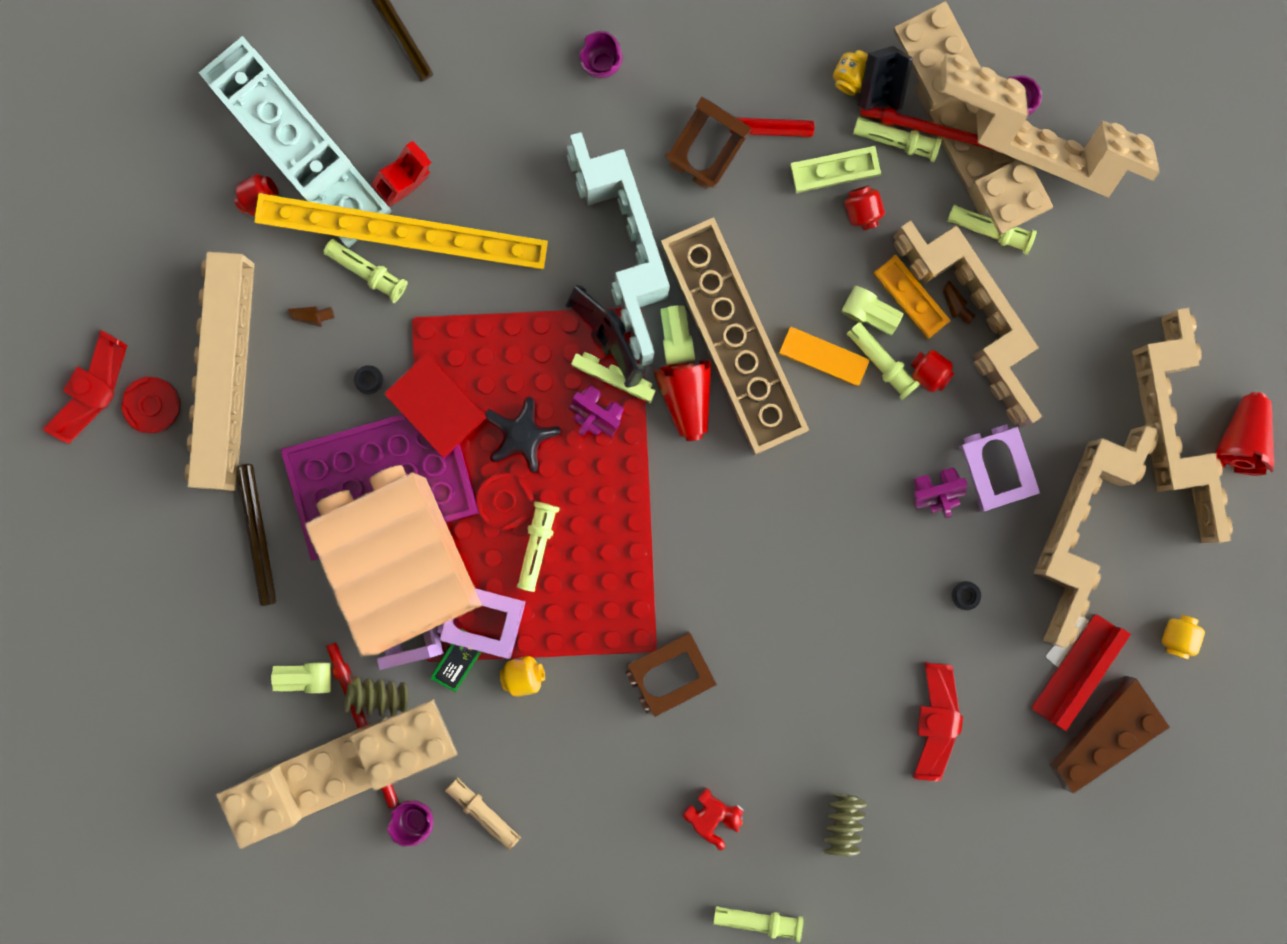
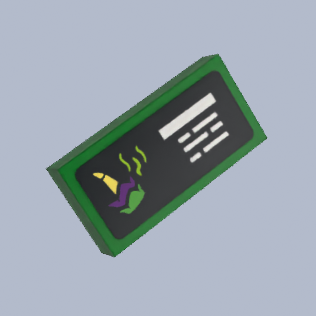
(455, 666)

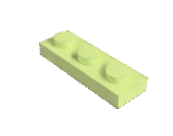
(835, 169)
(612, 376)

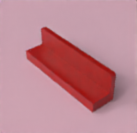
(1080, 672)

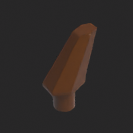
(957, 303)
(311, 315)

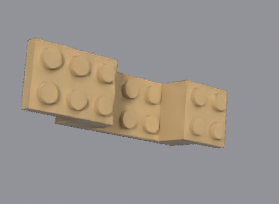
(1005, 129)
(993, 180)
(1015, 341)
(1170, 472)
(1078, 576)
(336, 771)

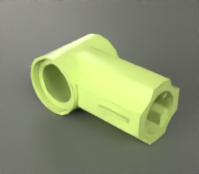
(864, 307)
(677, 343)
(306, 677)

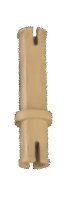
(482, 813)

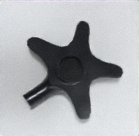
(521, 434)

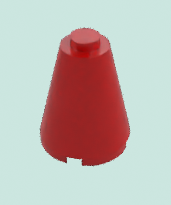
(687, 396)
(1249, 437)

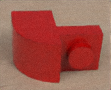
(403, 175)

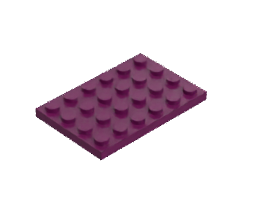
(355, 455)

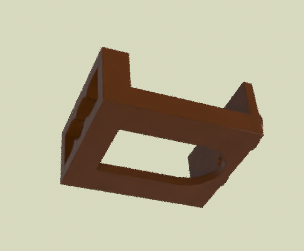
(679, 153)
(641, 666)

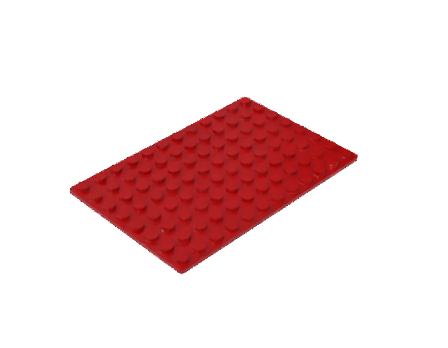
(599, 563)

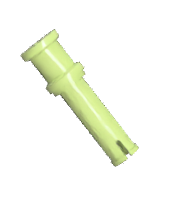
(910, 141)
(984, 225)
(377, 277)
(892, 371)
(537, 529)
(772, 924)

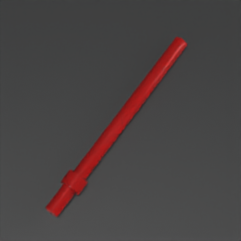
(890, 116)
(341, 672)

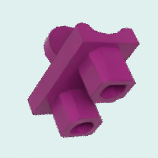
(592, 416)
(942, 496)

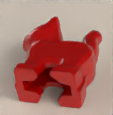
(710, 815)

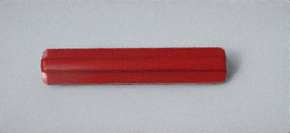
(779, 127)

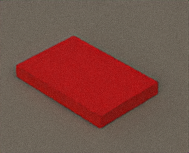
(435, 405)

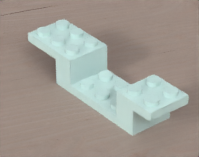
(288, 131)
(640, 285)

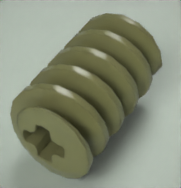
(376, 696)
(845, 825)

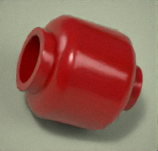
(248, 192)
(864, 207)
(932, 371)

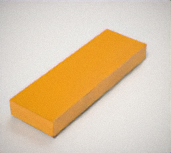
(911, 297)
(824, 356)

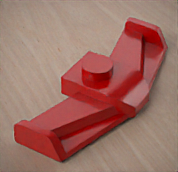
(90, 389)
(938, 722)

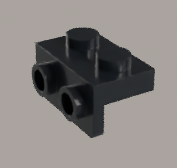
(885, 78)

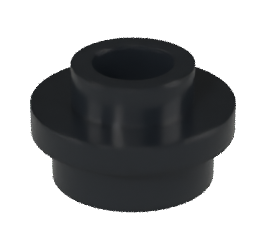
(360, 376)
(974, 599)

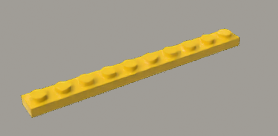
(400, 231)

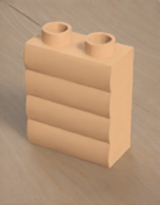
(391, 561)

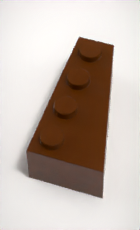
(1114, 733)

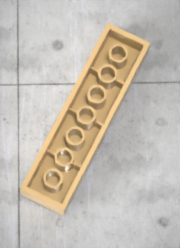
(734, 336)
(220, 371)

